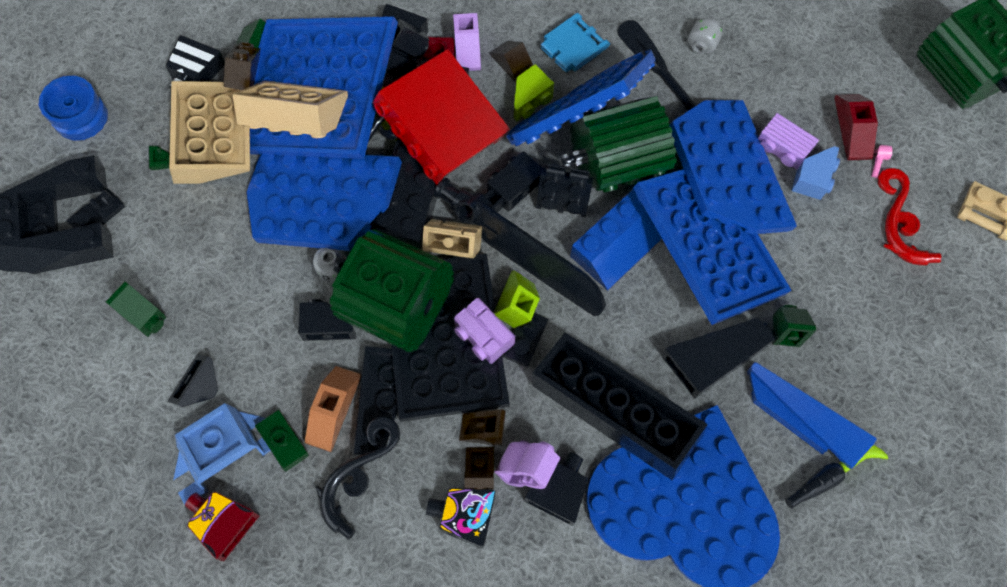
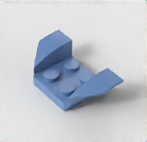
(215, 444)

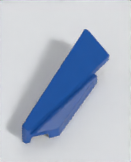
(808, 417)

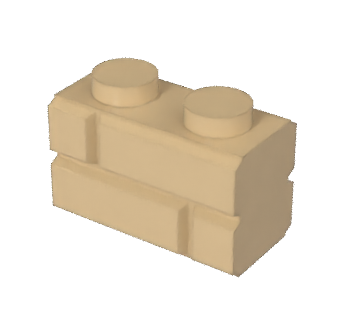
(452, 238)

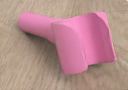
(883, 152)

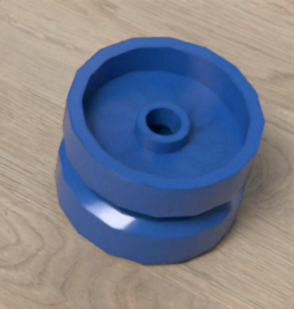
(73, 108)

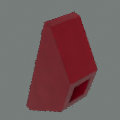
(857, 125)

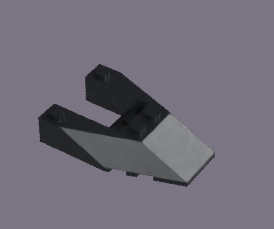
(30, 220)

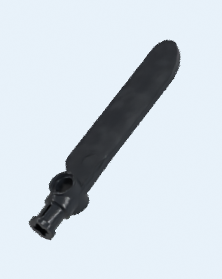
(523, 248)

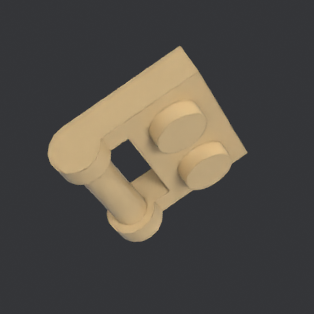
(987, 202)

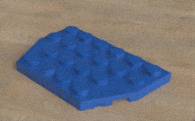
(730, 168)
(318, 198)

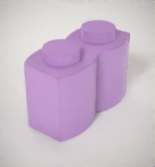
(527, 464)

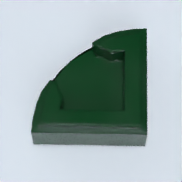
(158, 158)

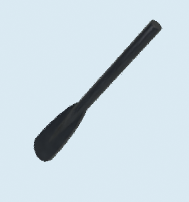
(638, 41)

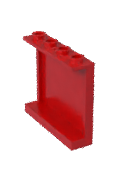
(440, 115)

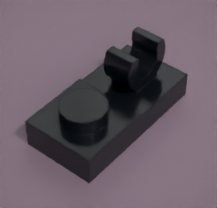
(98, 210)
(526, 340)

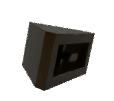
(512, 58)
(483, 427)

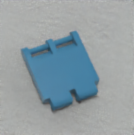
(572, 45)

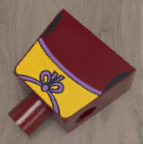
(219, 522)

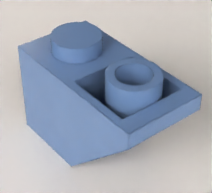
(815, 174)

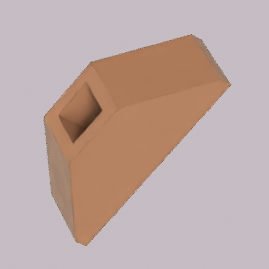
(331, 408)

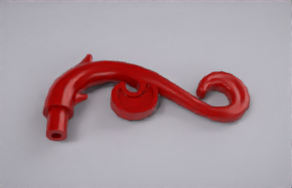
(909, 220)

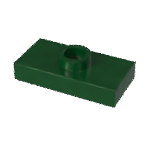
(282, 440)

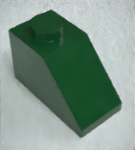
(136, 309)
(792, 326)

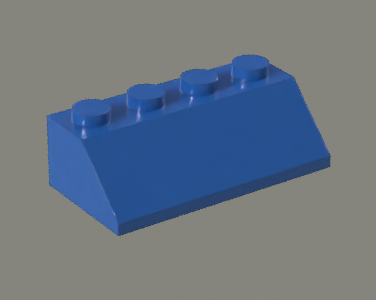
(616, 241)

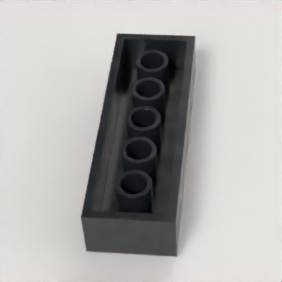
(619, 405)

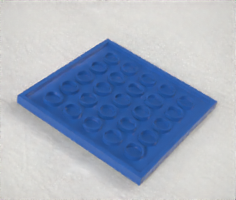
(329, 55)

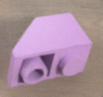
(467, 40)

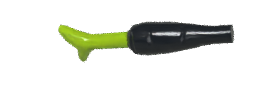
(828, 478)

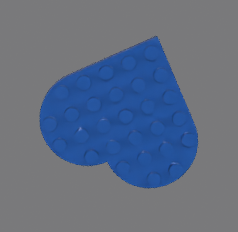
(593, 95)
(706, 519)

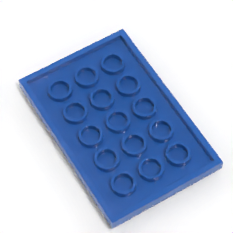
(719, 261)

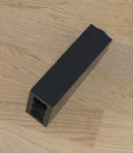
(715, 355)

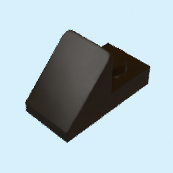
(479, 468)

